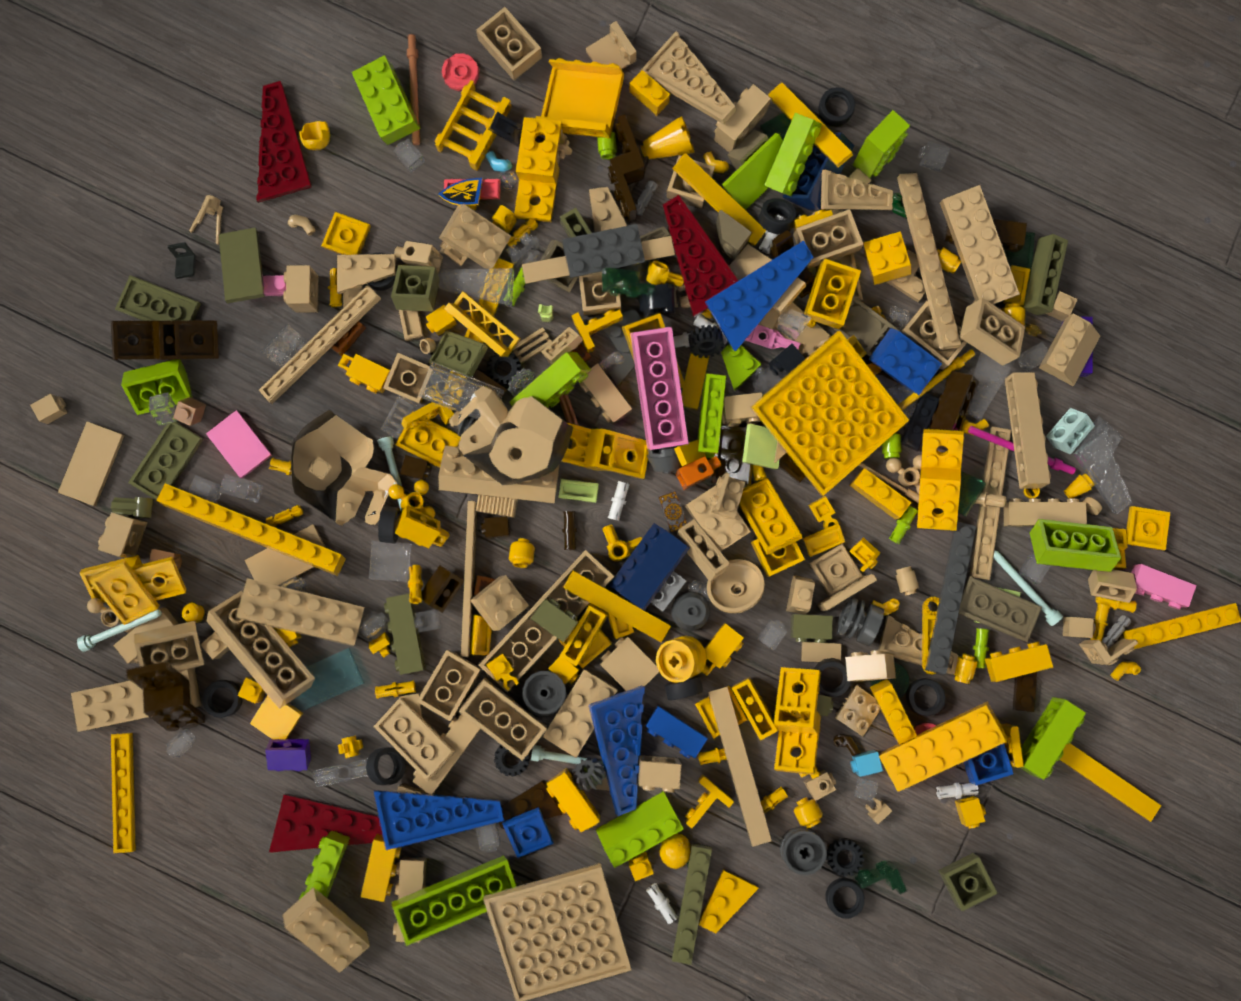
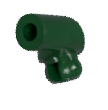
(897, 207)

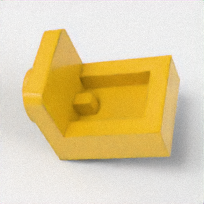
(865, 553)

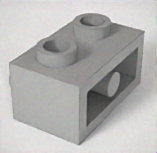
(668, 591)

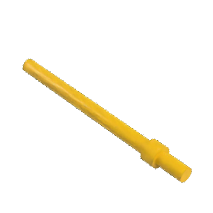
(956, 364)

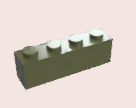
(1045, 274)
(405, 635)

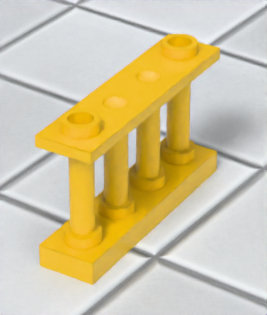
(483, 140)

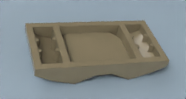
(865, 325)

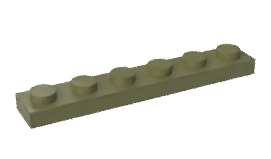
(691, 904)

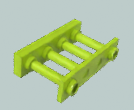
(711, 414)

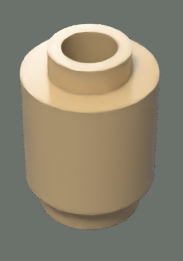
(907, 580)

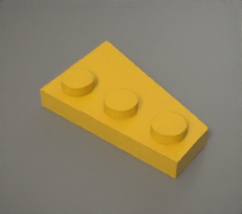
(725, 900)

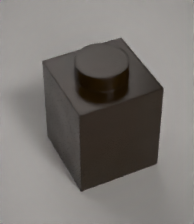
(415, 468)
(496, 527)

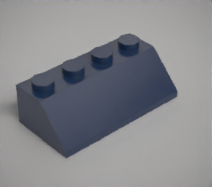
(810, 181)
(649, 566)

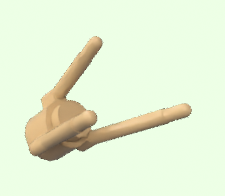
(210, 205)

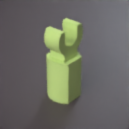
(546, 313)

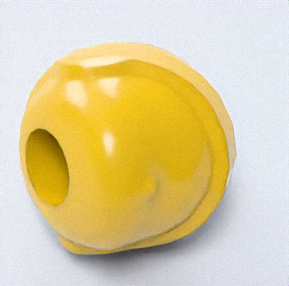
(193, 612)

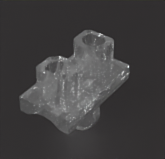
(530, 245)

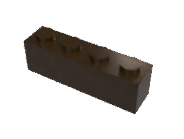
(1010, 234)
(954, 403)

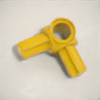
(659, 274)
(613, 541)

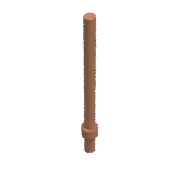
(412, 55)

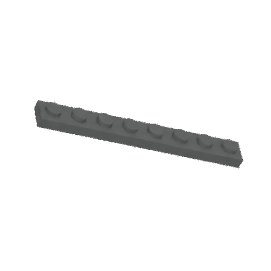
(950, 599)

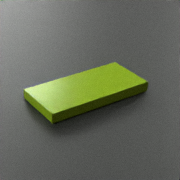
(749, 179)

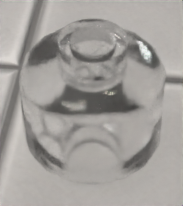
(373, 625)

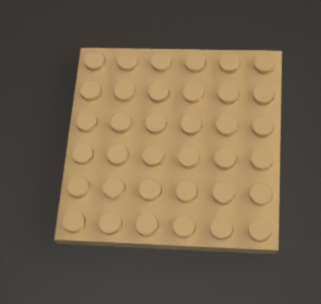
(557, 933)

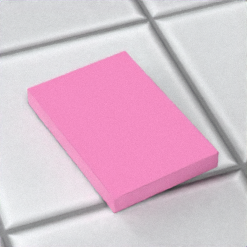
(239, 444)

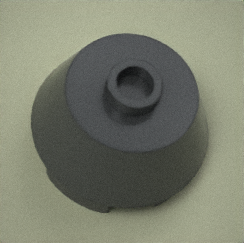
(664, 459)
(690, 611)

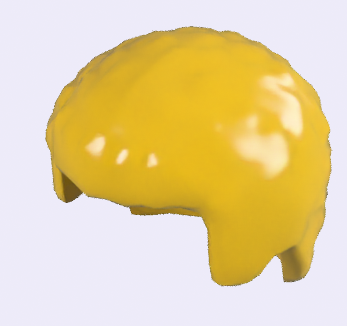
(315, 135)
(675, 851)

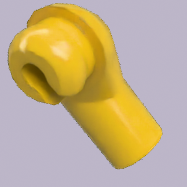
(720, 166)
(1125, 668)

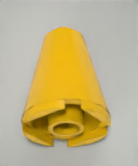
(669, 141)

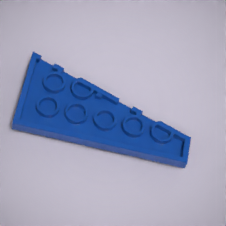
(750, 299)
(619, 740)
(421, 817)

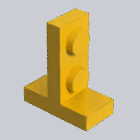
(595, 325)
(429, 411)
(706, 801)

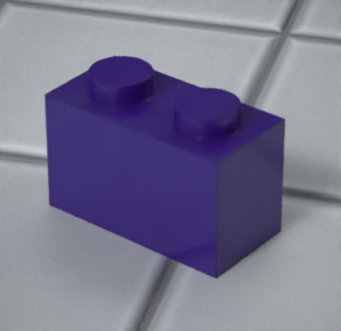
(288, 754)

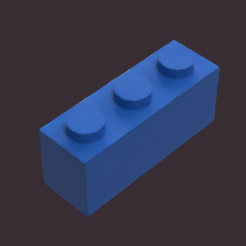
(675, 732)

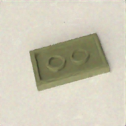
(458, 353)

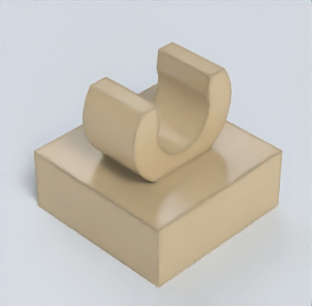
(879, 812)

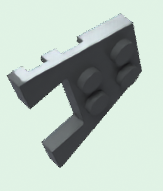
(617, 338)

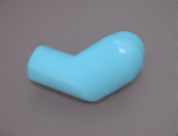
(498, 164)

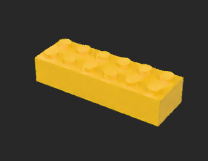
(943, 746)

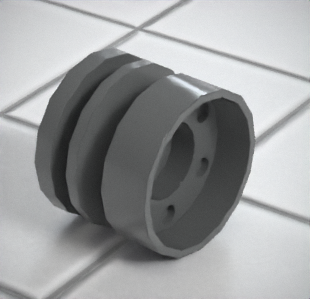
(864, 622)

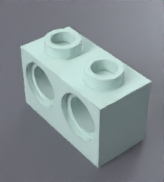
(1070, 431)

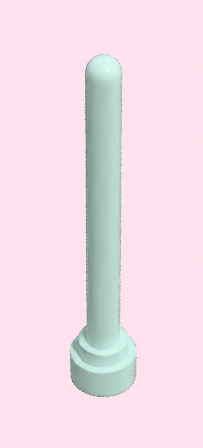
(387, 445)
(1052, 616)
(87, 642)
(539, 754)

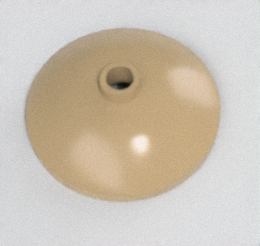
(739, 576)

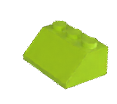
(156, 380)

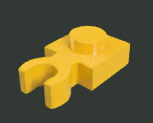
(822, 511)
(500, 669)

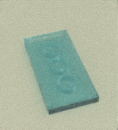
(332, 677)

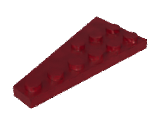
(280, 154)
(699, 261)
(306, 821)

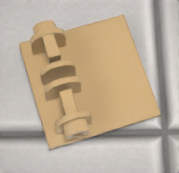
(858, 710)

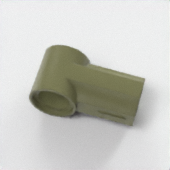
(137, 507)

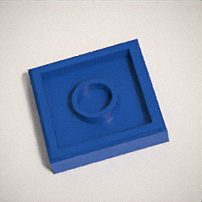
(528, 832)

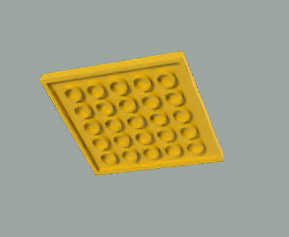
(830, 413)

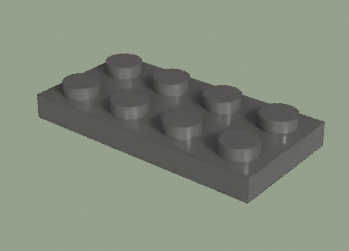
(602, 250)

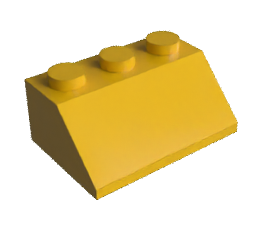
(573, 801)

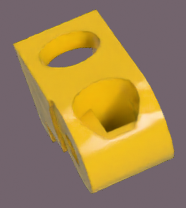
(504, 219)

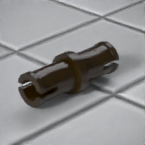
(569, 530)

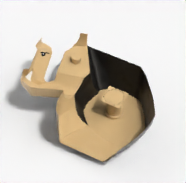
(515, 442)
(337, 470)

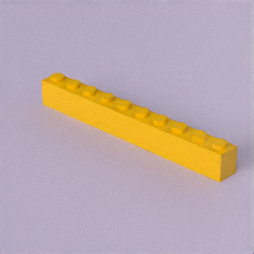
(251, 529)

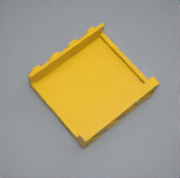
(583, 96)

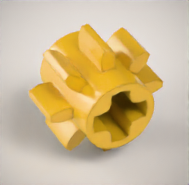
(350, 746)

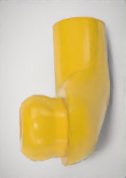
(983, 424)
(889, 606)

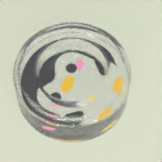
(508, 180)

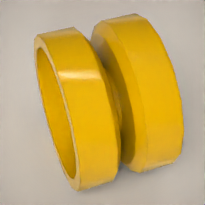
(681, 659)

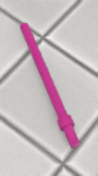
(1054, 463)

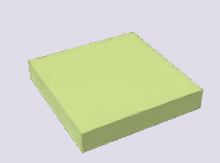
(760, 447)

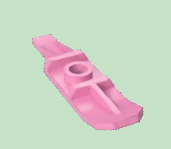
(773, 339)

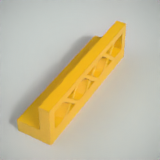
(476, 327)

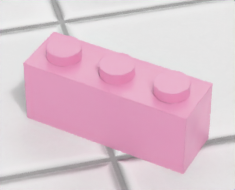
(1162, 586)

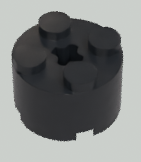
(658, 300)

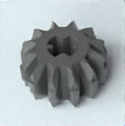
(588, 774)

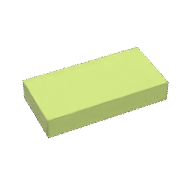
(578, 490)

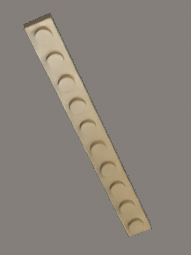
(928, 261)

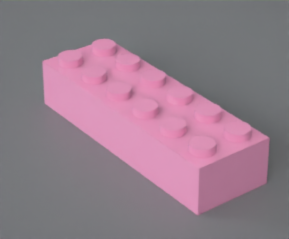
(659, 388)

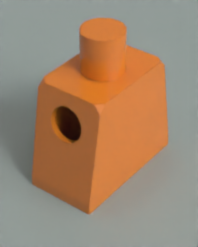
(689, 474)

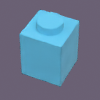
(866, 763)

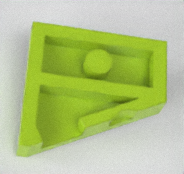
(739, 365)

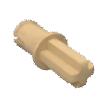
(992, 500)

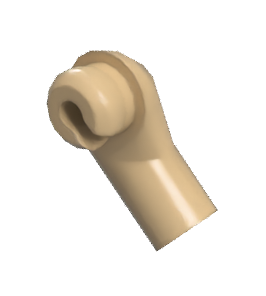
(297, 220)

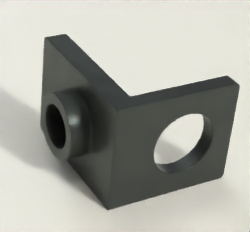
(184, 261)

